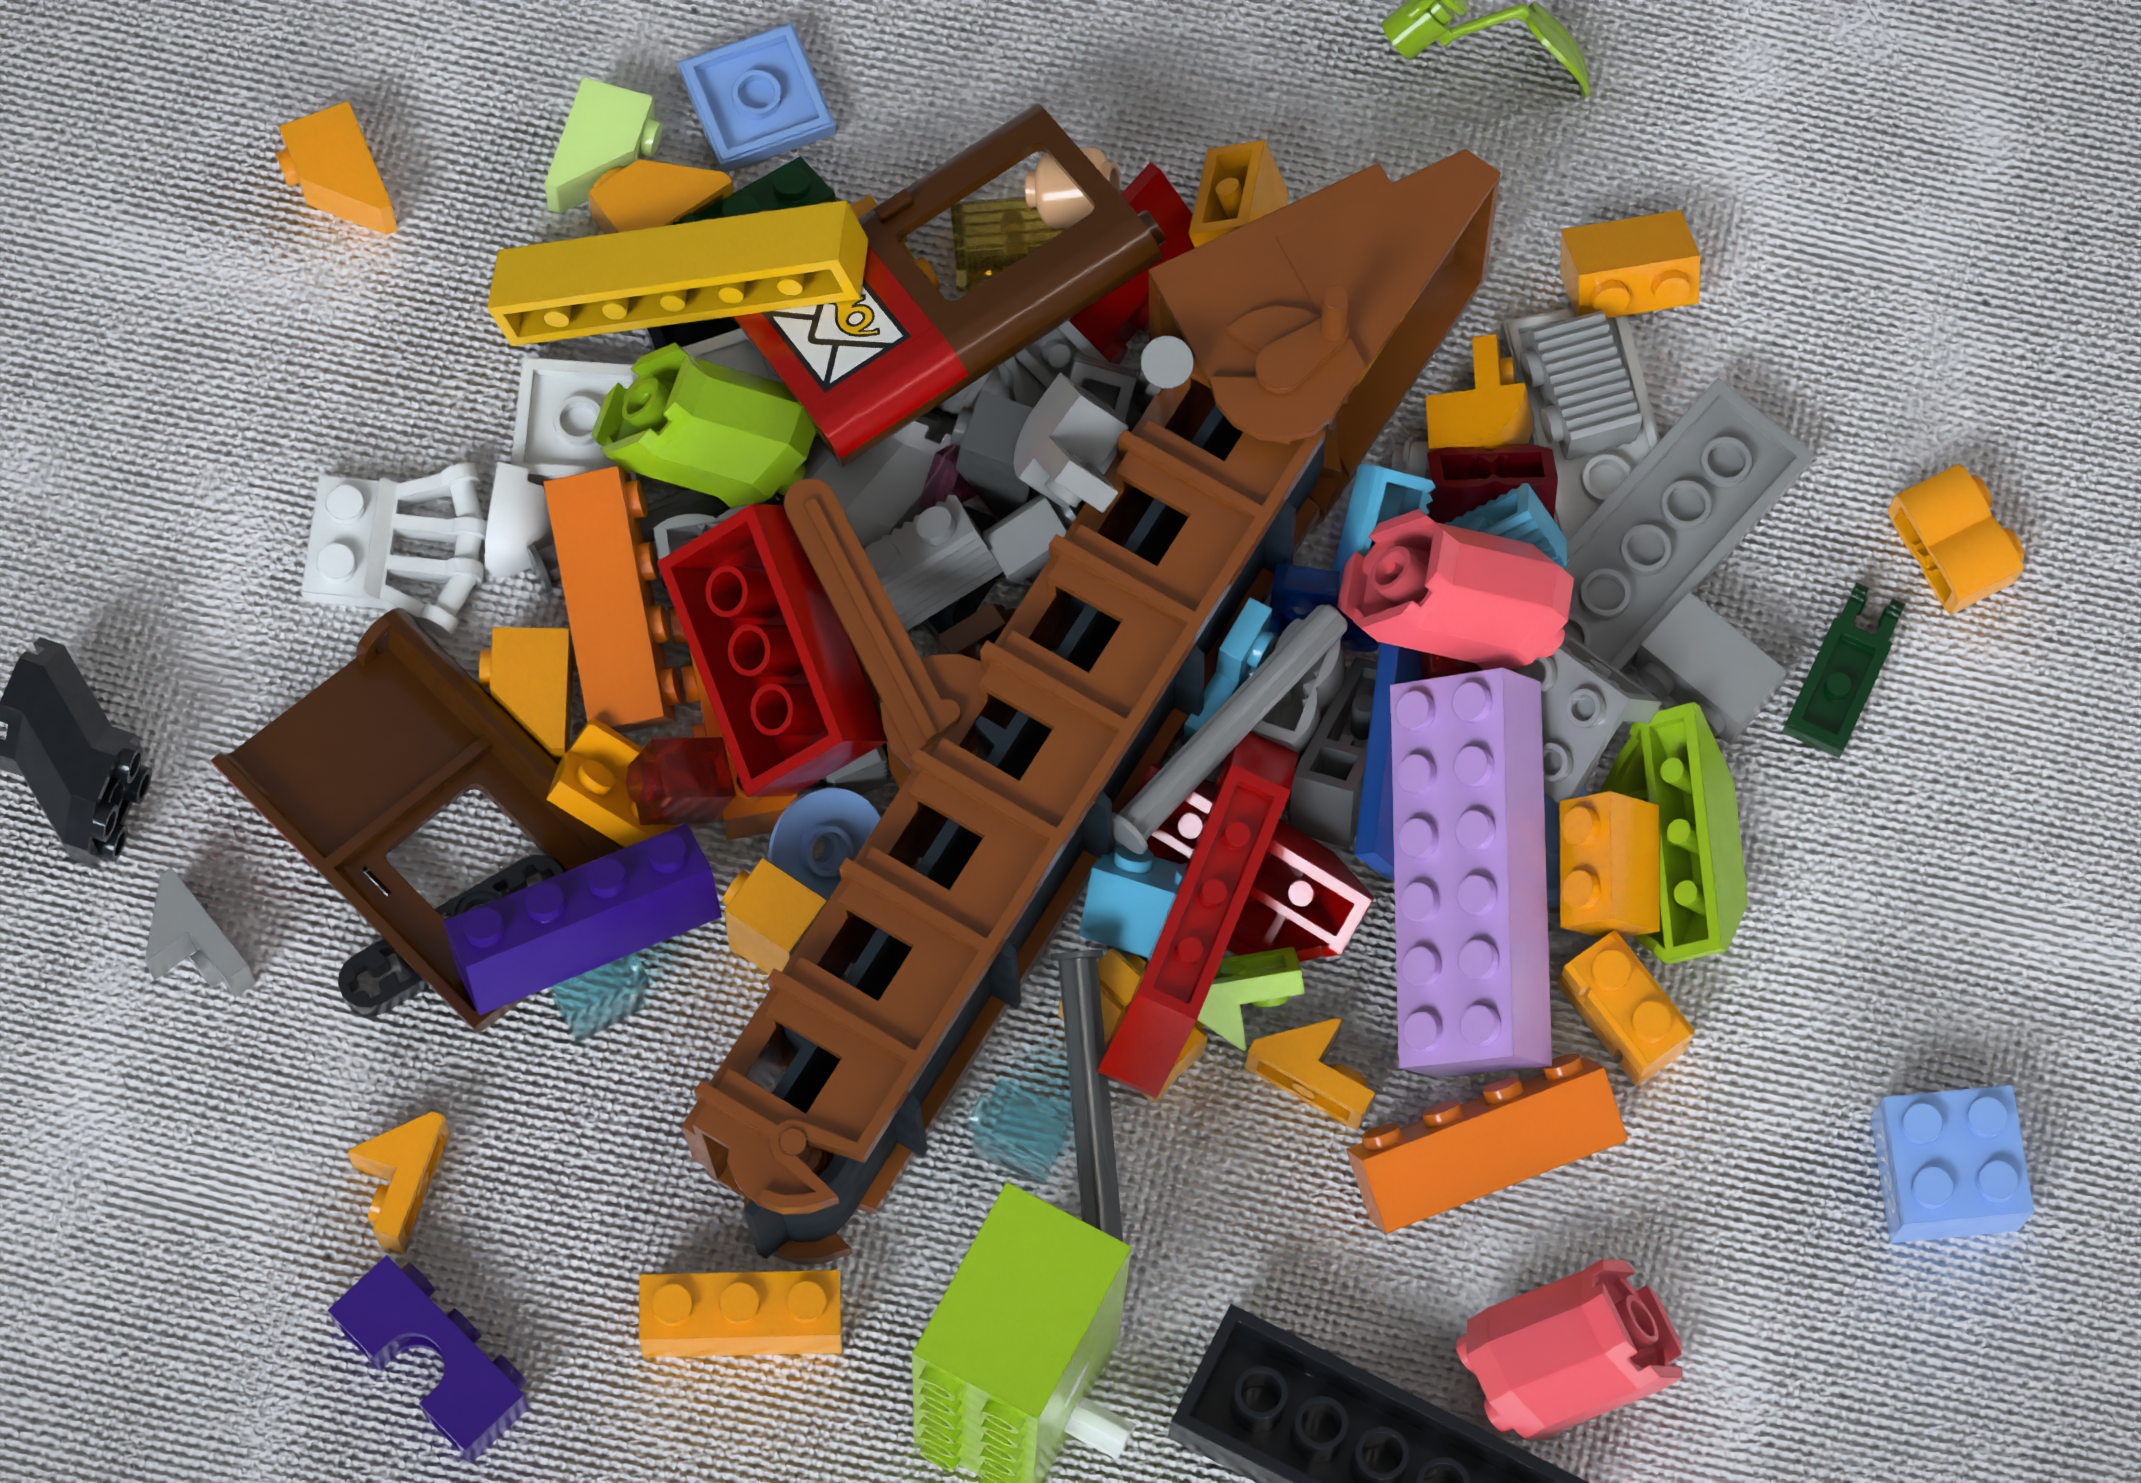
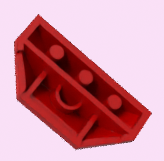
(1300, 891)

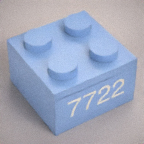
(1951, 1164)

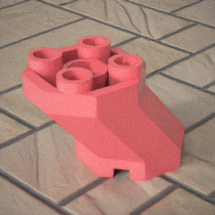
(1457, 593)
(1570, 1351)

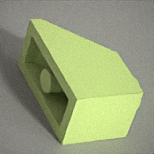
(603, 132)

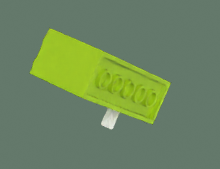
(1022, 1345)

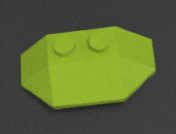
(1700, 844)

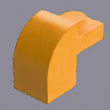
(1487, 416)

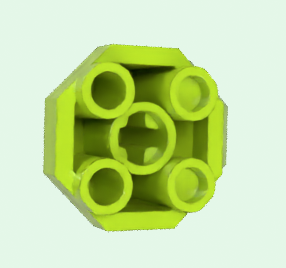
(706, 428)

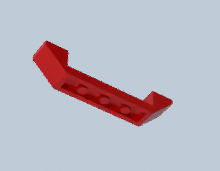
(1201, 915)

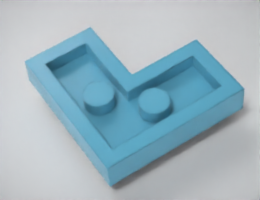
(1237, 660)

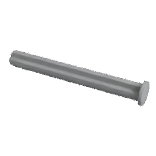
(1164, 365)
(1227, 727)

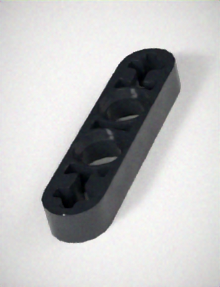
(374, 957)

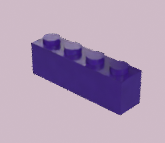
(583, 919)

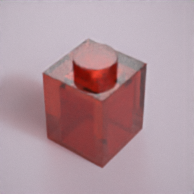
(680, 781)

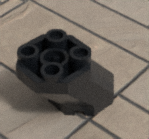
(71, 754)

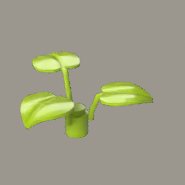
(1424, 21)

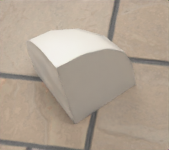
(515, 520)

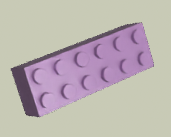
(1470, 874)

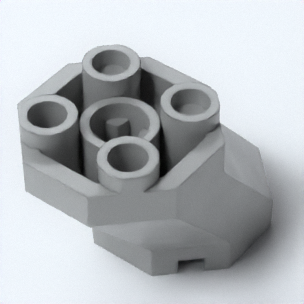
(887, 481)

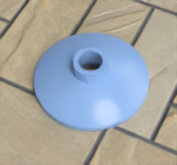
(826, 812)

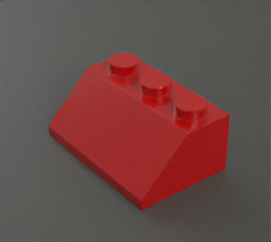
(1126, 310)

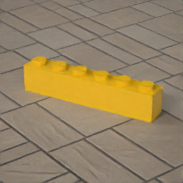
(679, 273)

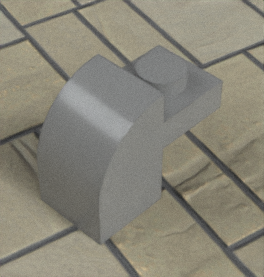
(1066, 444)

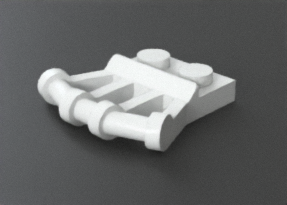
(356, 537)

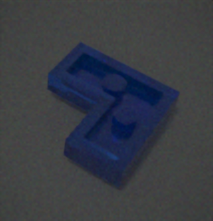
(1299, 591)

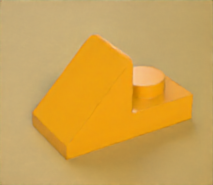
(1296, 1065)
(409, 1160)

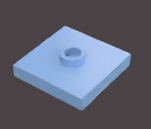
(756, 98)

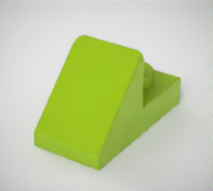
(1253, 978)

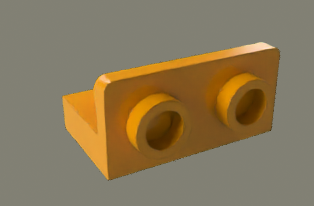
(593, 785)

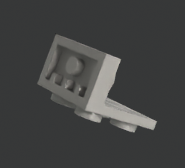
(1581, 711)

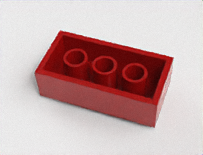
(771, 653)

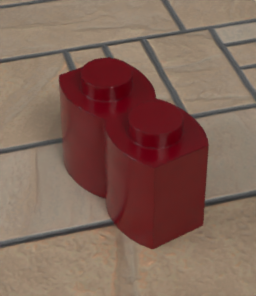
(1474, 476)

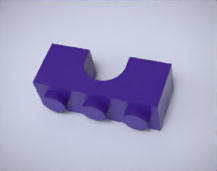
(393, 1313)

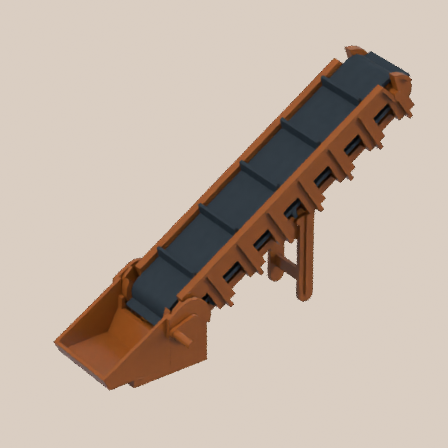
(1017, 760)

